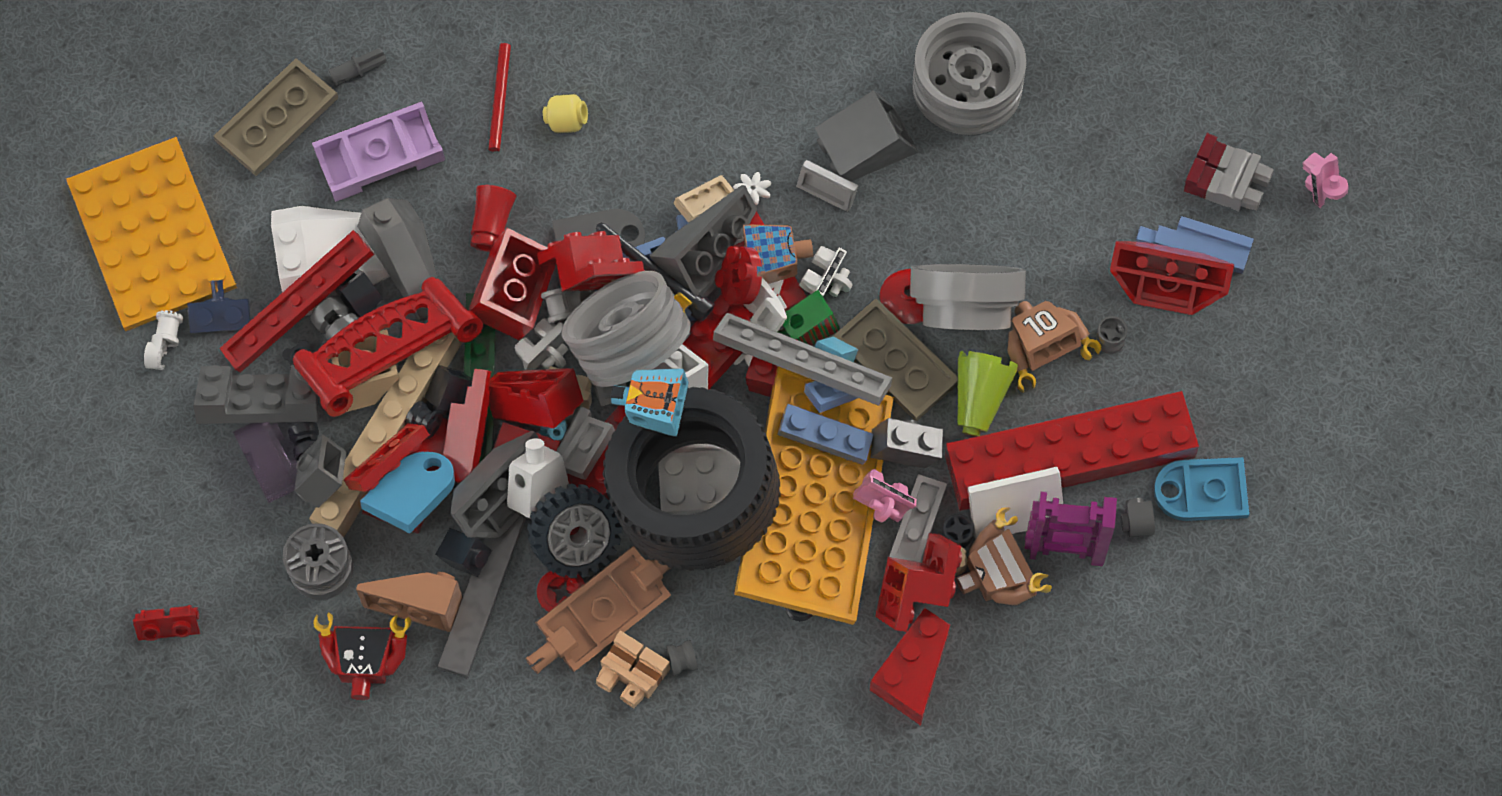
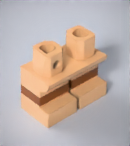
(634, 666)

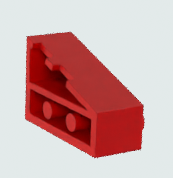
(535, 396)
(912, 666)

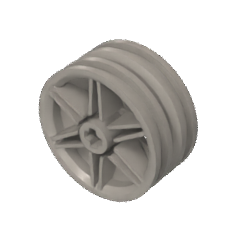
(969, 73)
(626, 328)

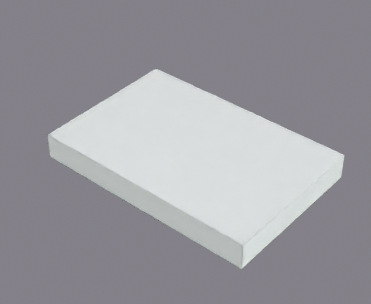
(1012, 492)

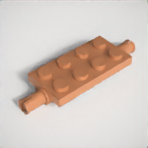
(599, 610)

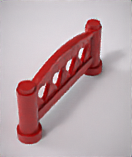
(334, 381)

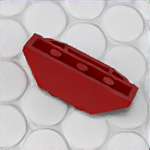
(1170, 276)

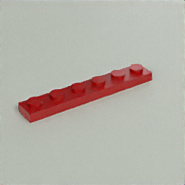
(296, 301)

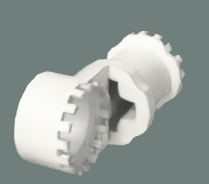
(165, 337)

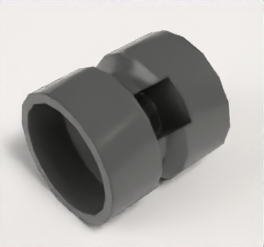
(332, 316)

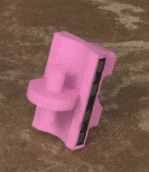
(1324, 178)
(885, 499)

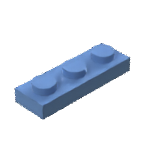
(825, 434)

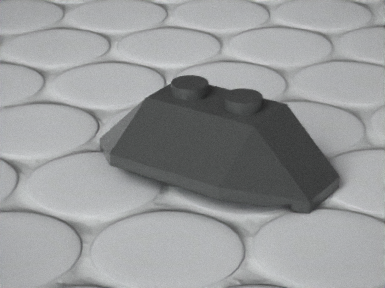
(481, 498)

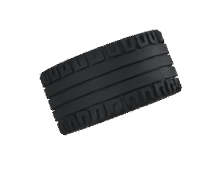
(708, 536)

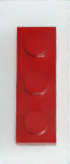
(386, 458)

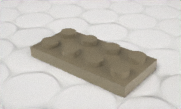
(276, 117)
(893, 350)

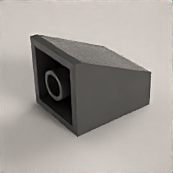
(865, 137)

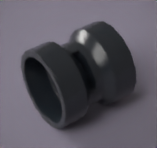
(303, 436)

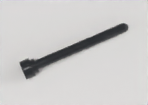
(700, 306)

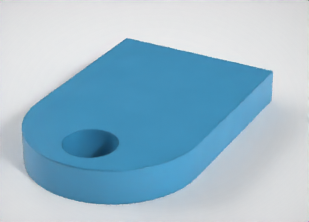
(1205, 489)
(411, 491)

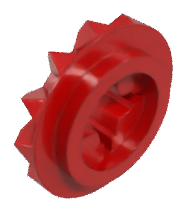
(547, 597)

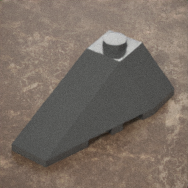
(400, 245)
(700, 246)

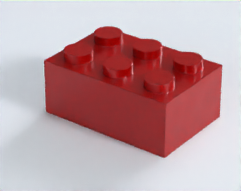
(512, 285)

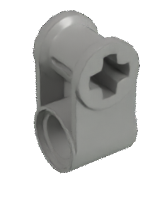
(562, 304)

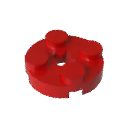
(739, 275)

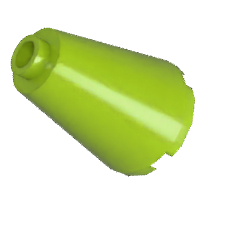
(981, 390)

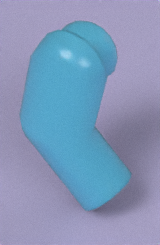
(557, 433)

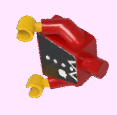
(363, 653)

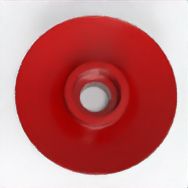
(897, 302)

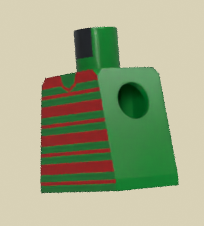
(810, 320)

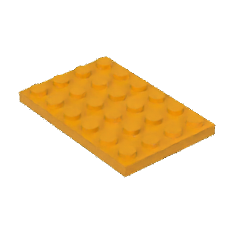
(150, 233)

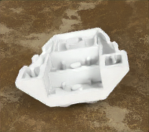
(307, 234)

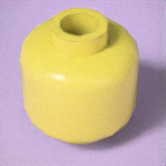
(565, 113)

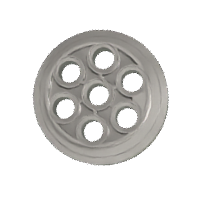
(967, 295)

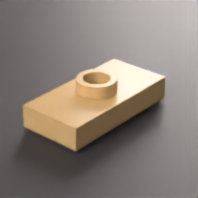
(702, 198)

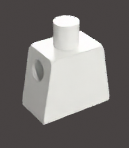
(533, 476)

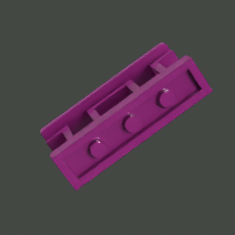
(1071, 528)

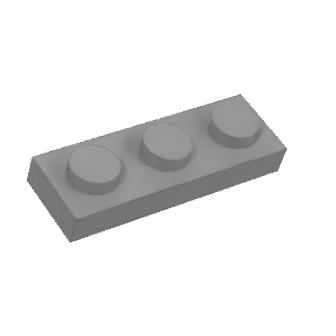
(919, 521)

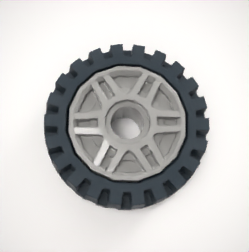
(563, 512)

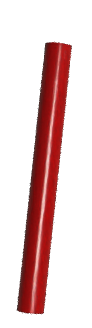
(499, 97)

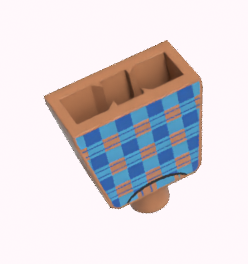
(776, 250)

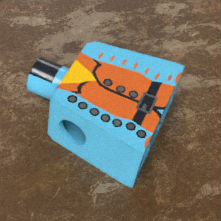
(654, 399)

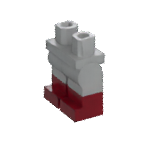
(1226, 174)

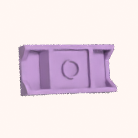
(377, 150)

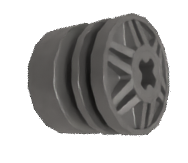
(323, 577)

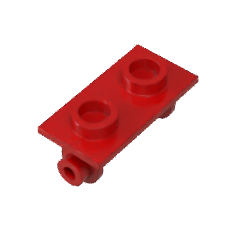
(154, 624)

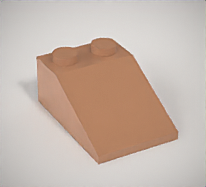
(422, 596)

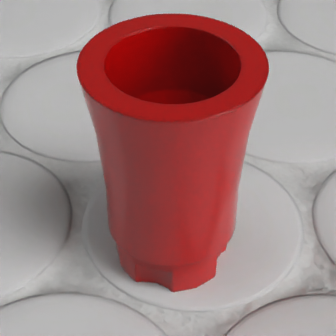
(490, 215)

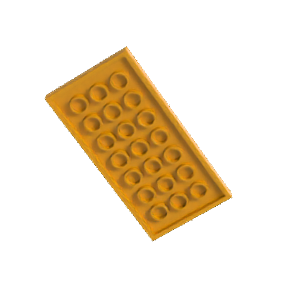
(820, 534)

